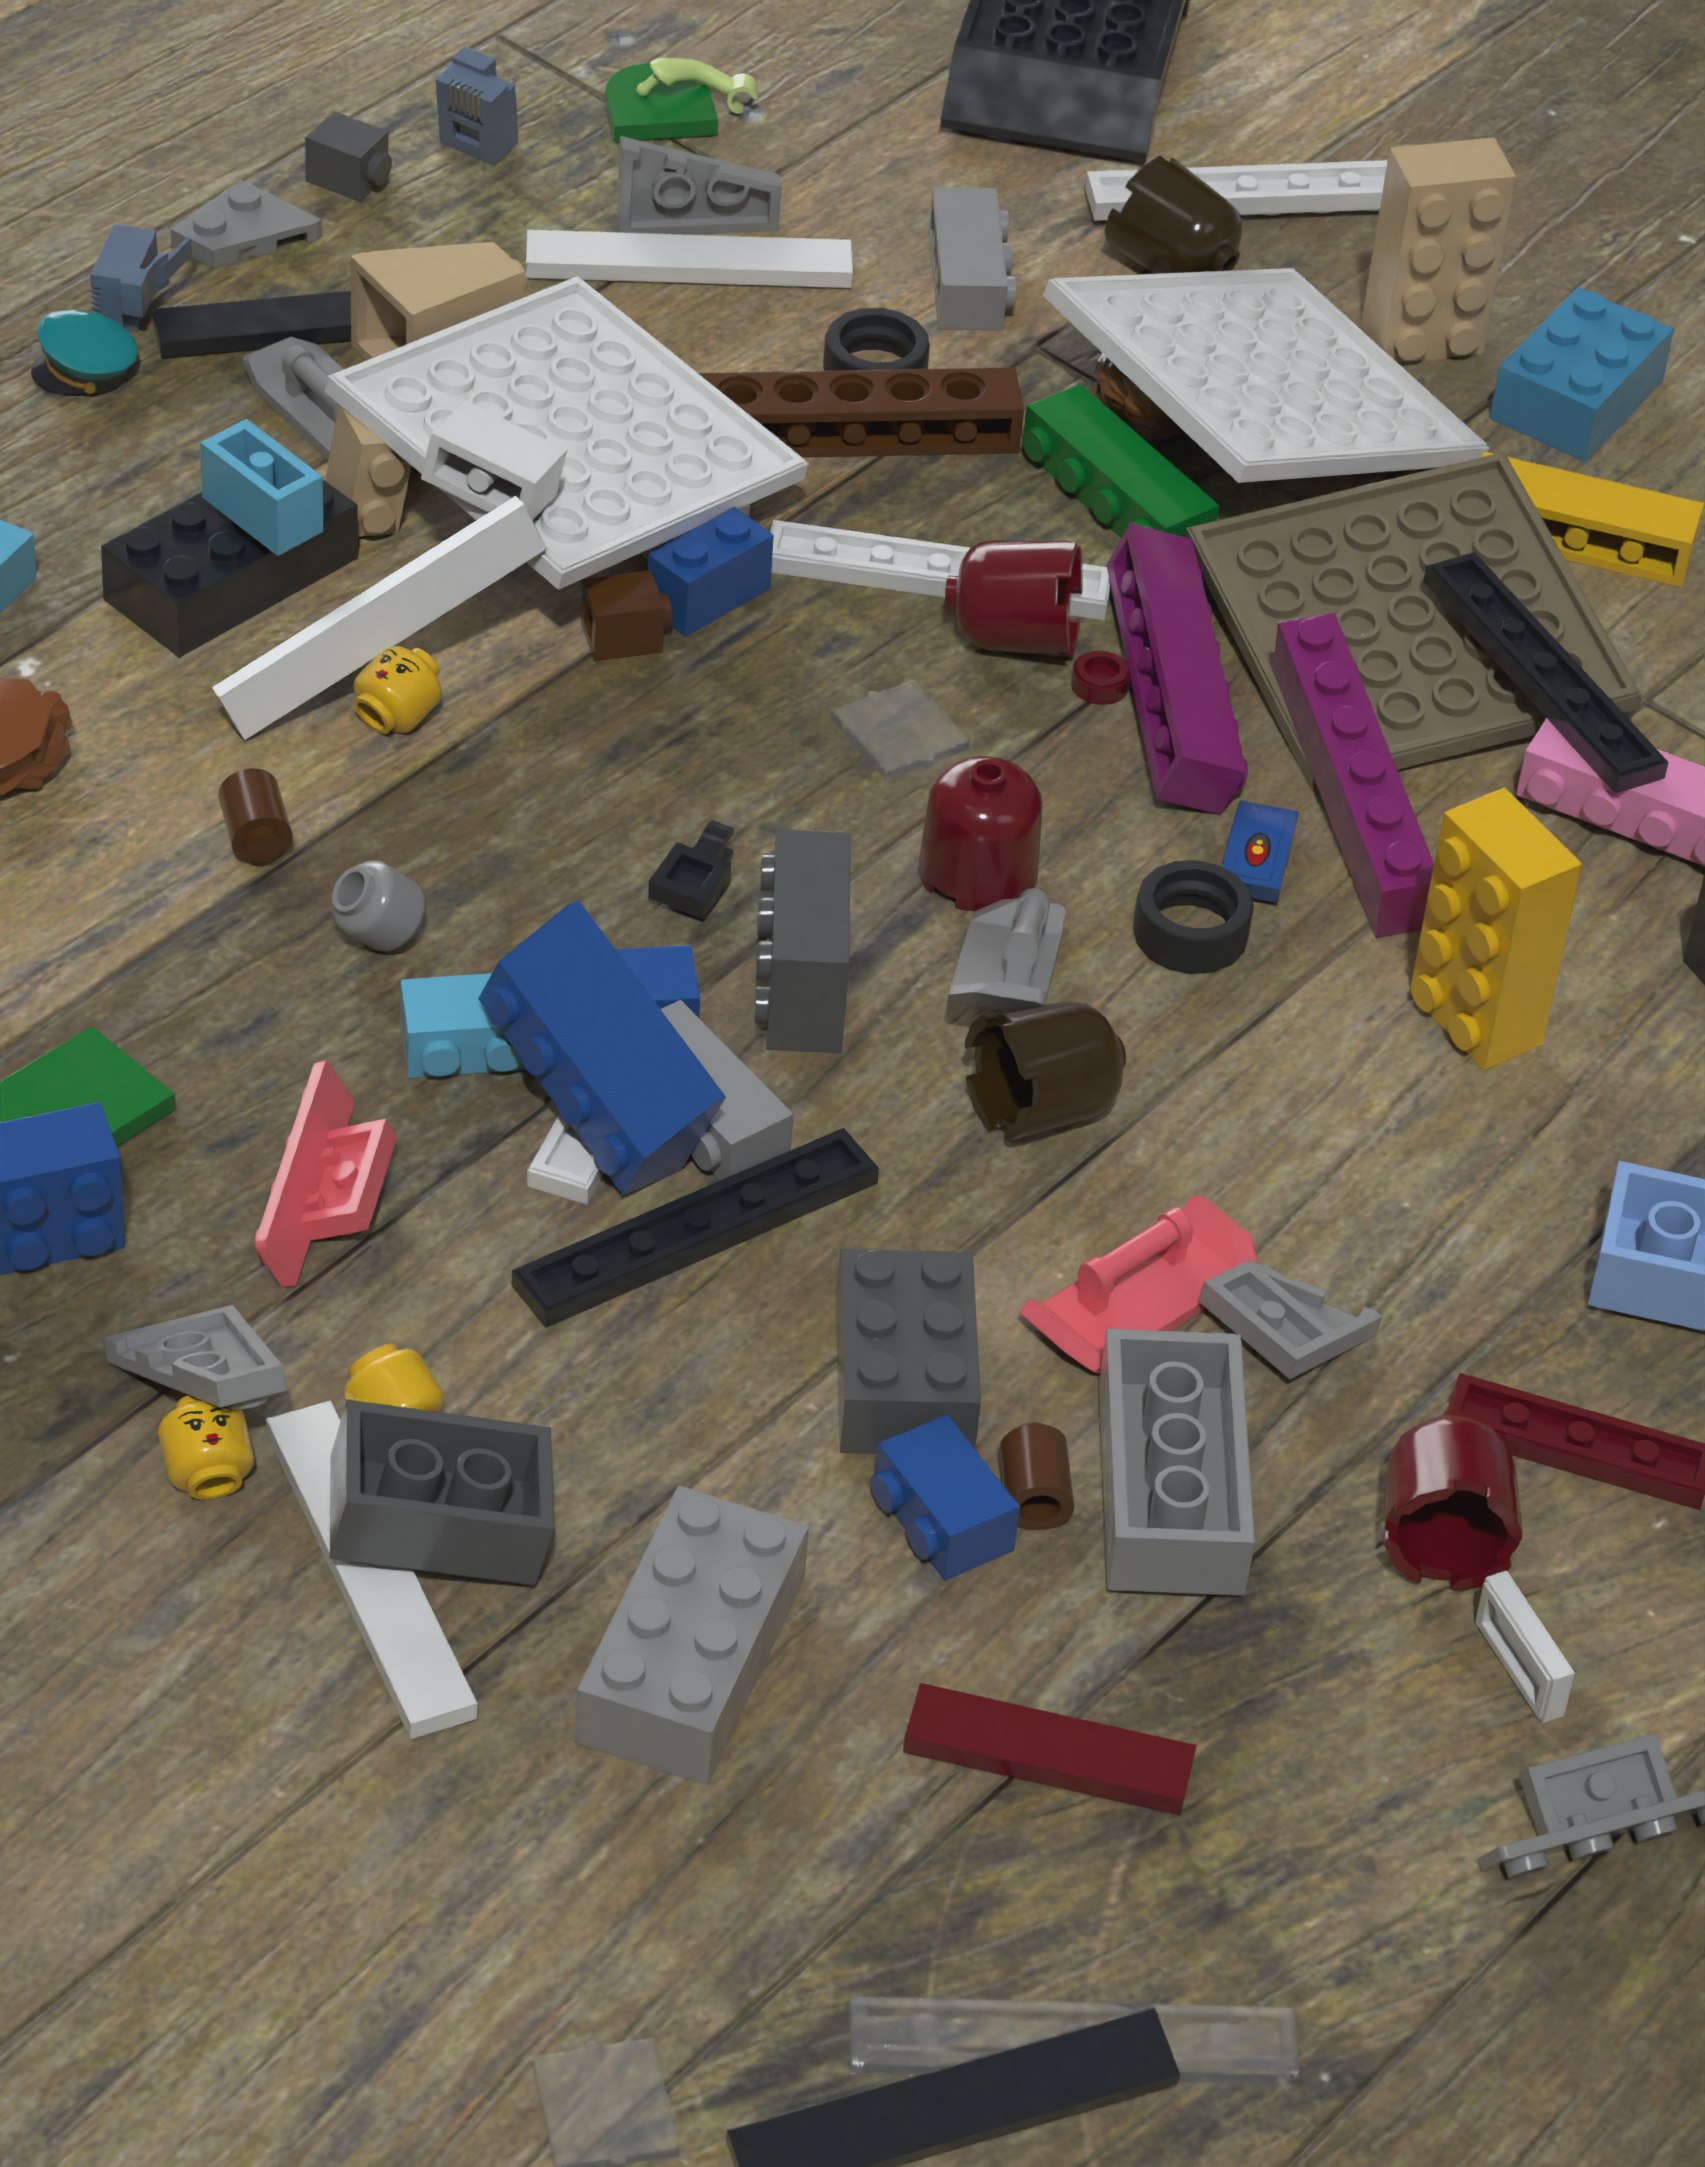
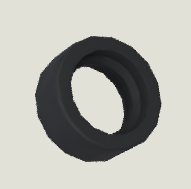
(875, 330)
(1187, 947)

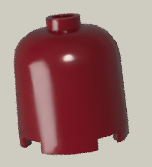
(1018, 596)
(981, 832)
(1452, 1502)

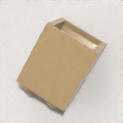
(426, 290)

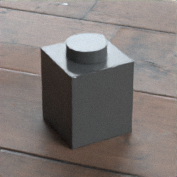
(347, 156)

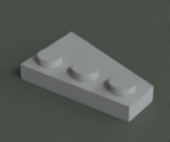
(204, 1356)

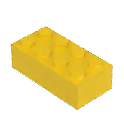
(1494, 928)

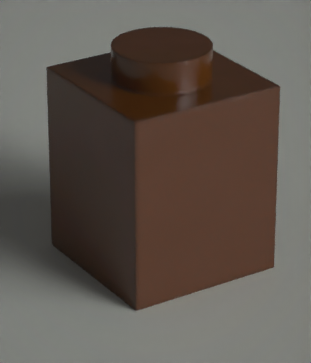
(624, 615)

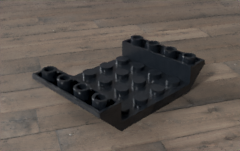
(1063, 72)

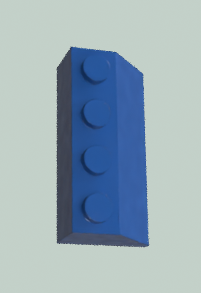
(602, 1049)

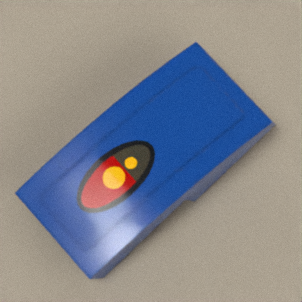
(1261, 847)

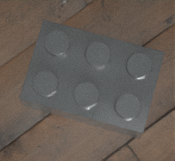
(807, 941)
(905, 1344)
(441, 1492)

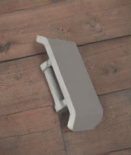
(293, 382)
(1010, 953)

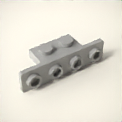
(1593, 1798)

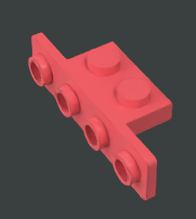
(325, 1177)

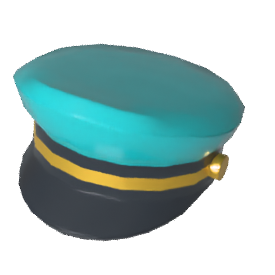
(82, 353)

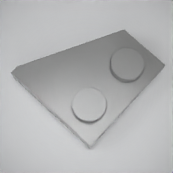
(243, 224)
(1284, 1317)

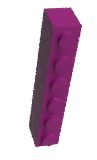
(1176, 670)
(1354, 773)

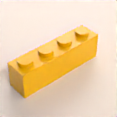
(1613, 522)

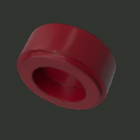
(1100, 677)

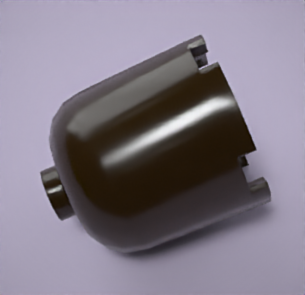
(1175, 222)
(1043, 1067)

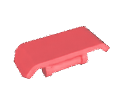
(1144, 1281)

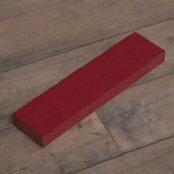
(1586, 1441)
(1049, 1748)

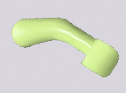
(684, 69)

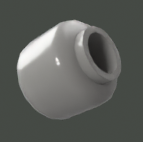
(378, 905)

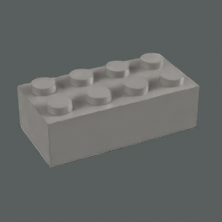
(1175, 1462)
(691, 1635)

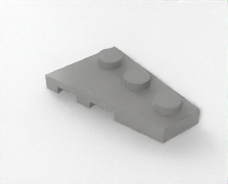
(692, 193)

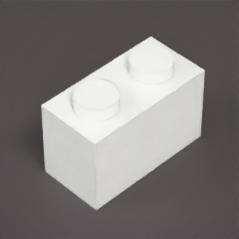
(492, 461)

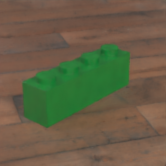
(1111, 466)

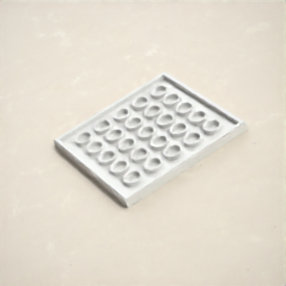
(1264, 373)
(641, 429)

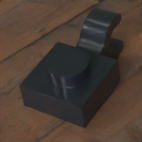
(697, 875)

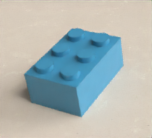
(1581, 373)

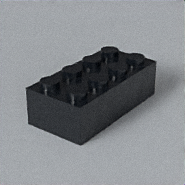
(202, 574)

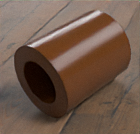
(255, 815)
(1038, 1475)

